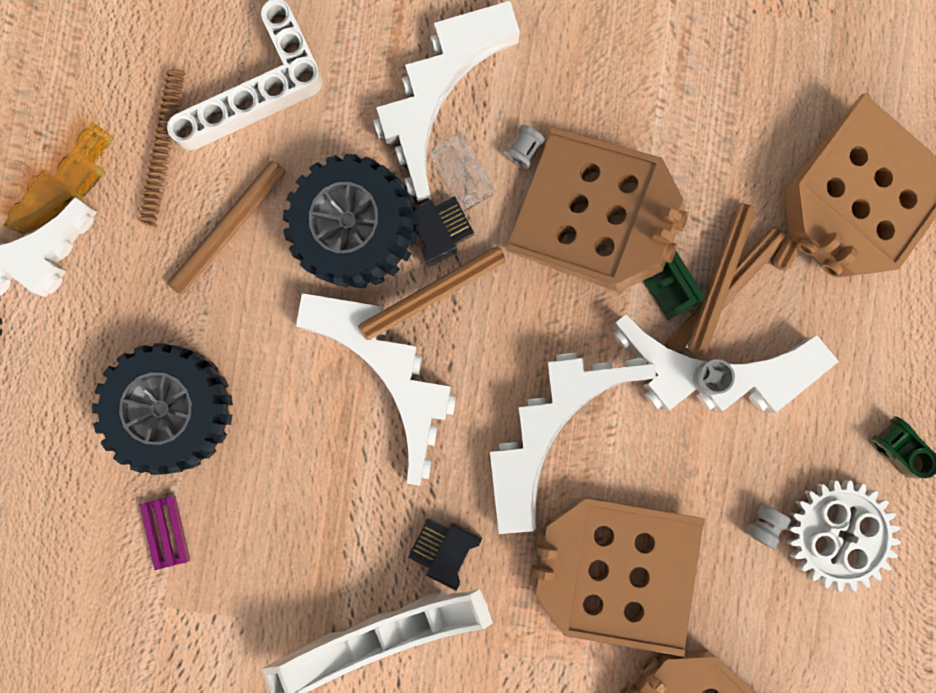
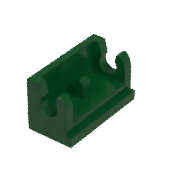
(674, 288)

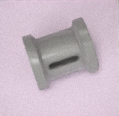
(524, 146)

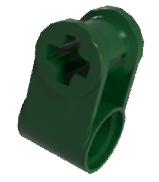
(900, 445)

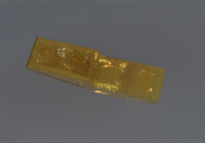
(74, 178)

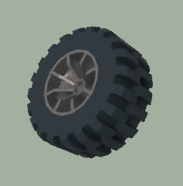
(350, 221)
(162, 409)

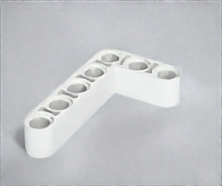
(256, 88)

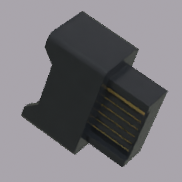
(441, 229)
(443, 550)

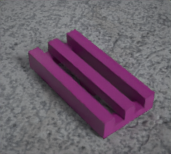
(152, 536)

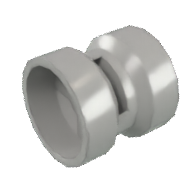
(720, 375)
(763, 532)

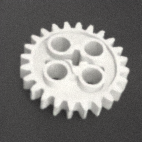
(871, 547)

